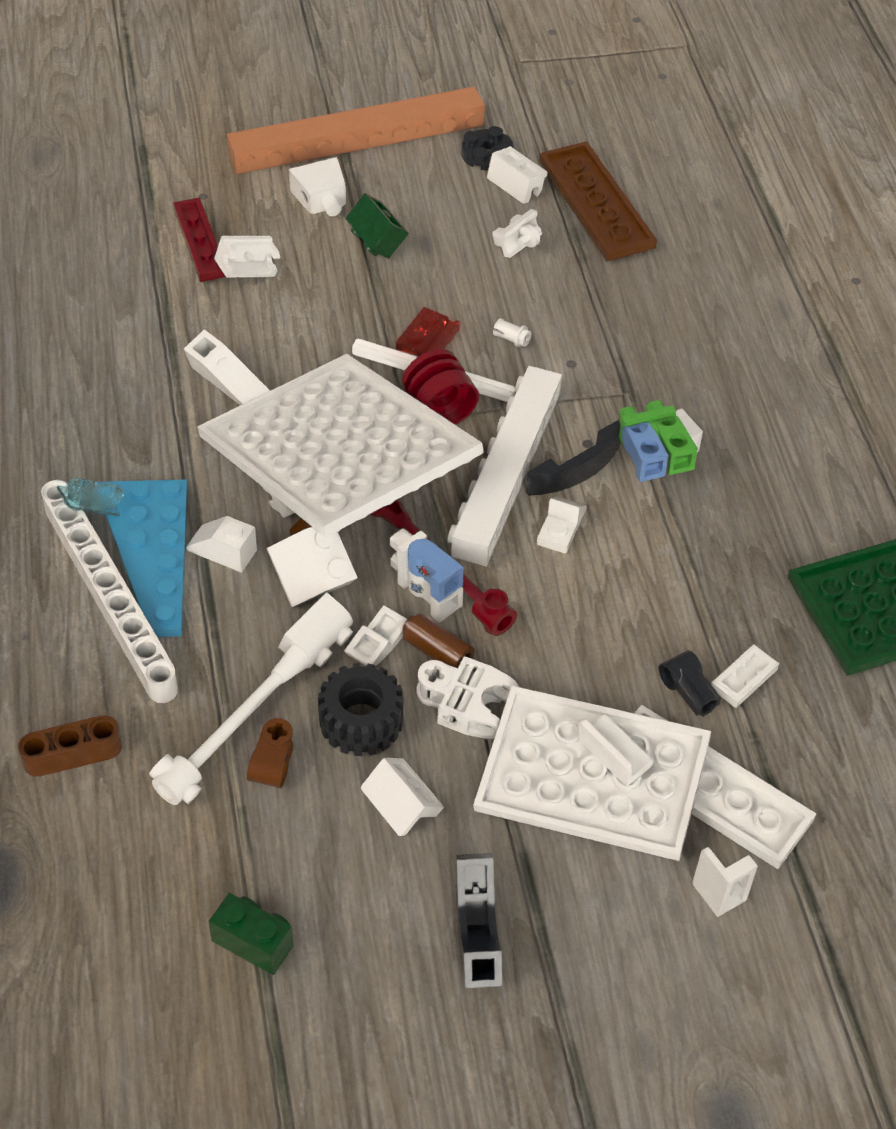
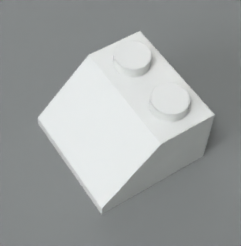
(311, 565)

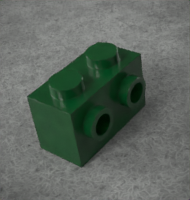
(376, 226)
(251, 932)

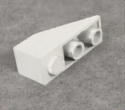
(223, 368)

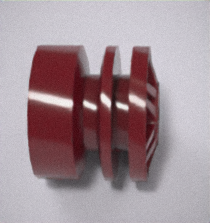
(441, 385)

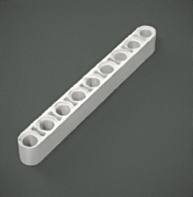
(112, 596)

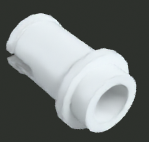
(518, 335)

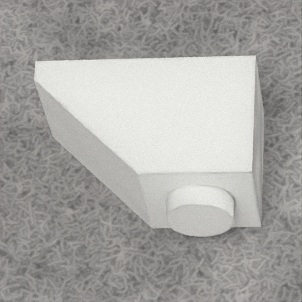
(225, 542)

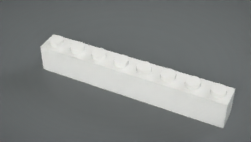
(505, 467)

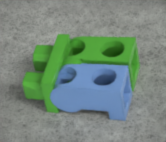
(656, 441)

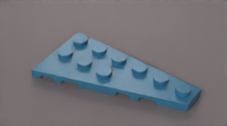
(153, 548)

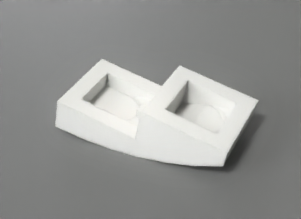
(378, 639)

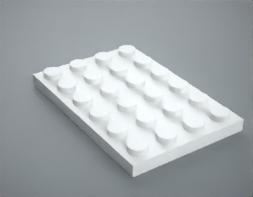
(554, 782)

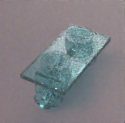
(91, 497)

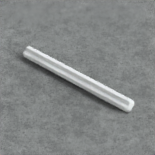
(402, 360)

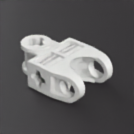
(464, 695)

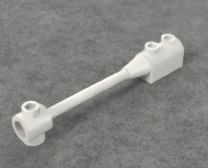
(303, 646)

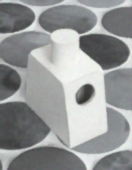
(319, 186)

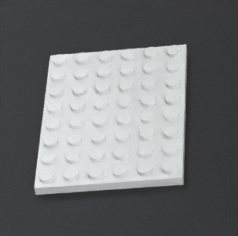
(339, 443)

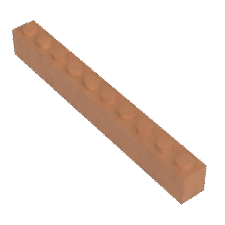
(355, 130)

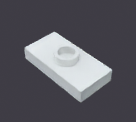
(745, 676)

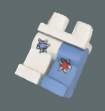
(428, 572)

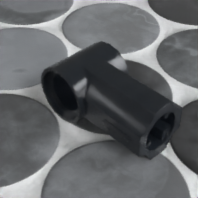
(686, 676)

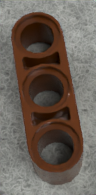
(58, 757)

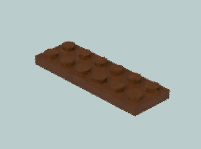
(597, 201)

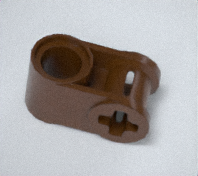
(272, 754)

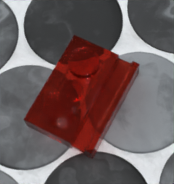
(427, 333)

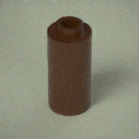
(435, 640)

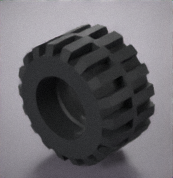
(364, 731)

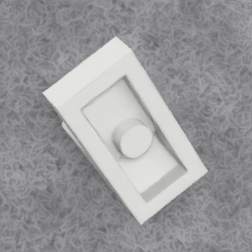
(560, 524)

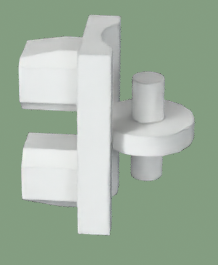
(520, 233)

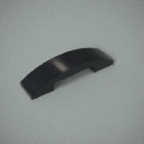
(552, 478)

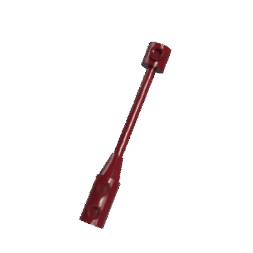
(489, 607)

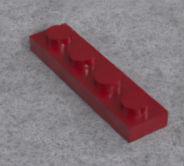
(198, 238)

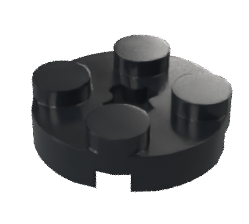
(477, 142)

